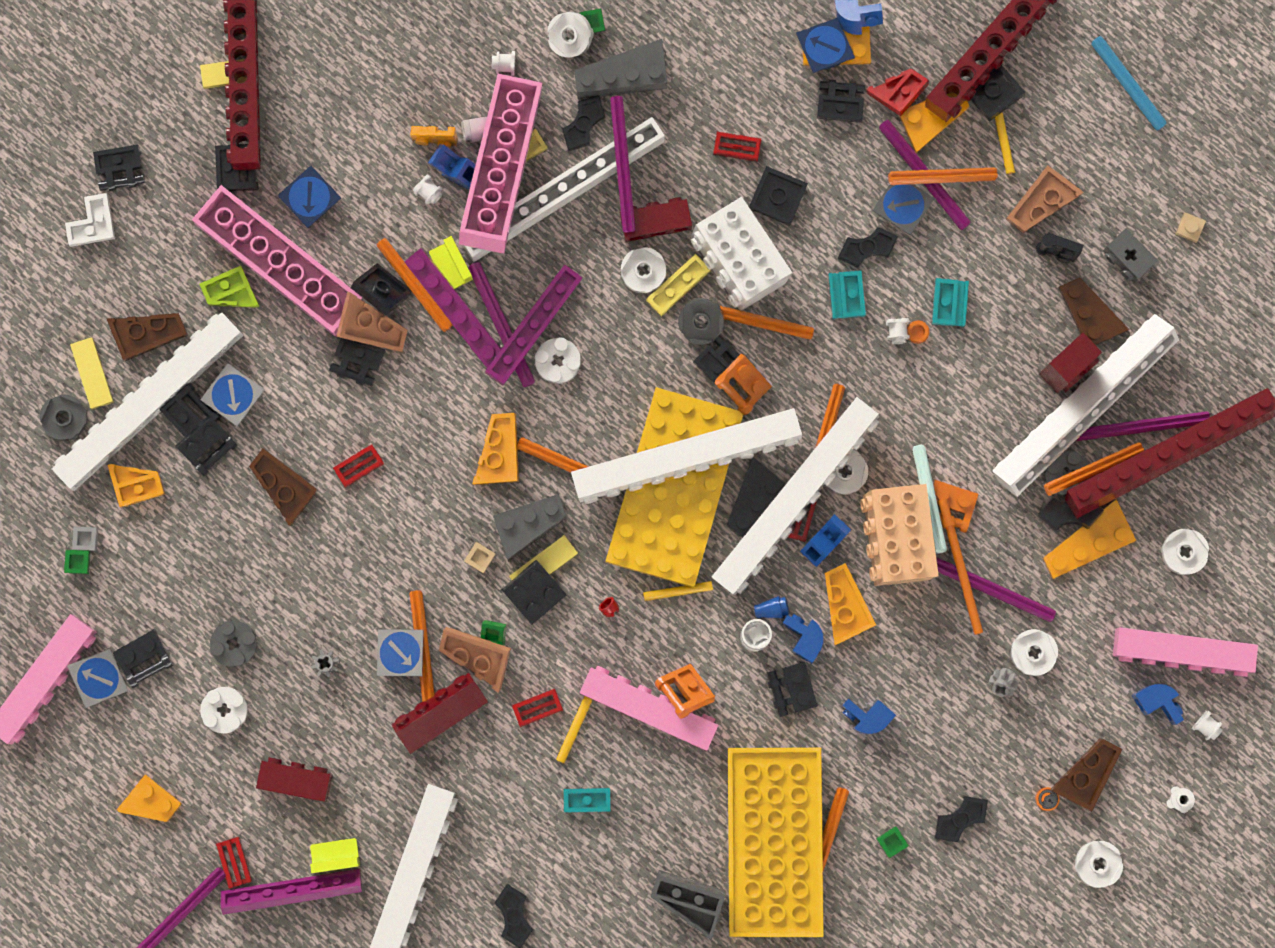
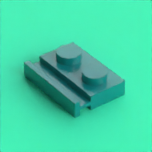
(846, 294)
(950, 302)

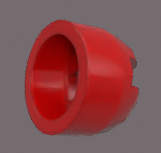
(608, 607)

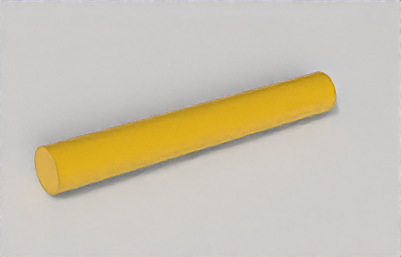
(1004, 144)
(677, 591)
(574, 729)

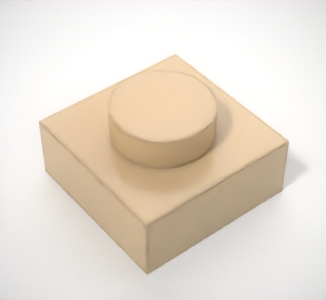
(1190, 227)
(480, 557)

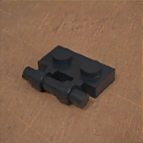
(839, 107)
(115, 161)
(359, 353)
(712, 363)
(799, 688)

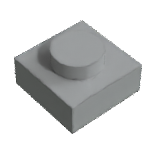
(85, 538)

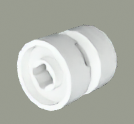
(755, 635)

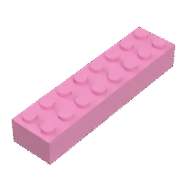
(500, 164)
(274, 258)

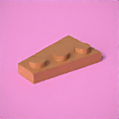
(1043, 199)
(367, 325)
(479, 655)

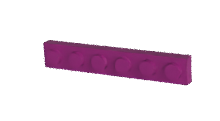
(453, 306)
(533, 325)
(291, 891)

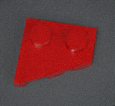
(899, 91)

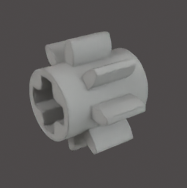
(326, 670)
(1003, 682)

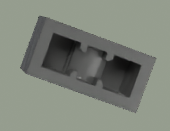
(1128, 244)

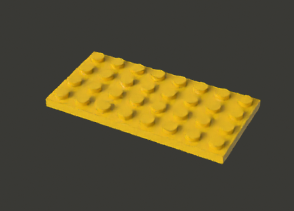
(669, 523)
(775, 842)

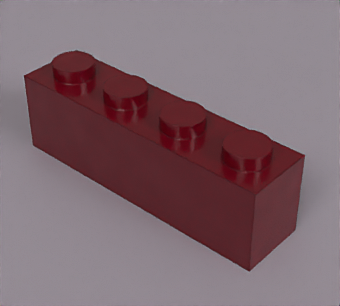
(439, 712)

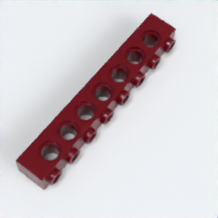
(948, 107)
(250, 156)

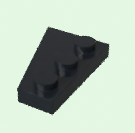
(754, 497)

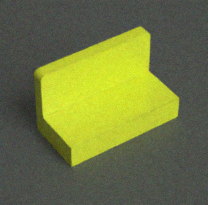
(451, 263)
(334, 855)

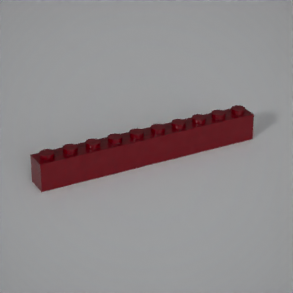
(1171, 453)

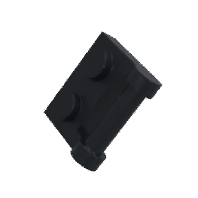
(231, 178)
(1058, 246)
(181, 415)
(200, 440)
(139, 652)

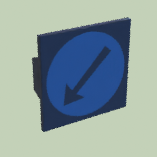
(825, 45)
(309, 196)

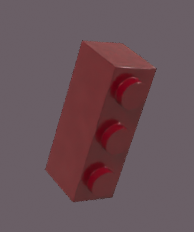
(660, 219)
(294, 779)

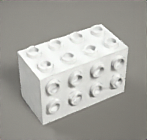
(740, 254)

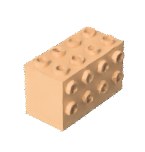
(899, 535)

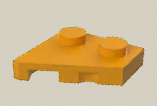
(431, 134)
(134, 484)
(150, 801)

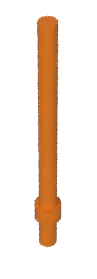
(948, 523)

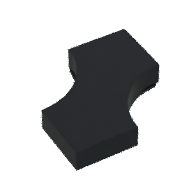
(578, 132)
(877, 244)
(1059, 514)
(970, 812)
(516, 927)

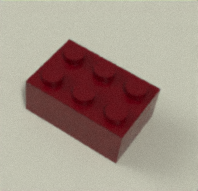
(1071, 364)

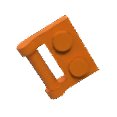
(748, 379)
(958, 500)
(691, 687)

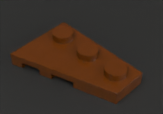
(1090, 312)
(143, 334)
(285, 487)
(1088, 776)

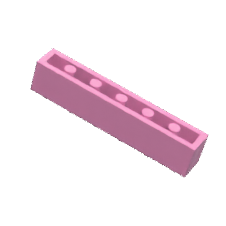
(1185, 650)
(43, 677)
(647, 708)

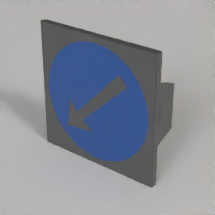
(903, 206)

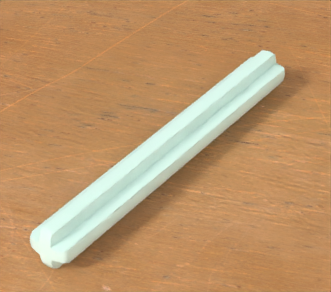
(925, 477)

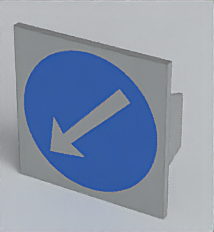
(232, 394)
(400, 652)
(97, 678)

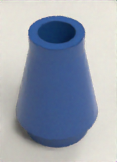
(773, 608)

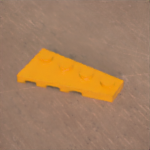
(1085, 545)

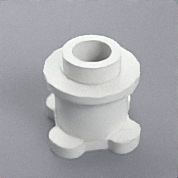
(504, 63)
(428, 190)
(898, 330)
(1208, 726)
(1174, 801)

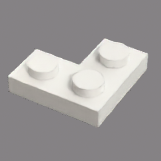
(97, 226)

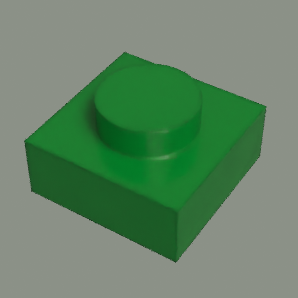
(596, 19)
(77, 562)
(493, 632)
(892, 842)

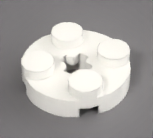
(582, 34)
(643, 257)
(544, 360)
(852, 482)
(1198, 553)
(1046, 657)
(216, 699)
(1111, 859)

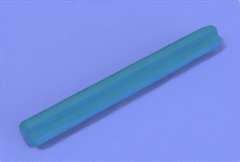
(1128, 83)

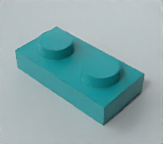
(587, 800)

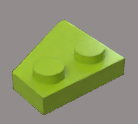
(229, 290)

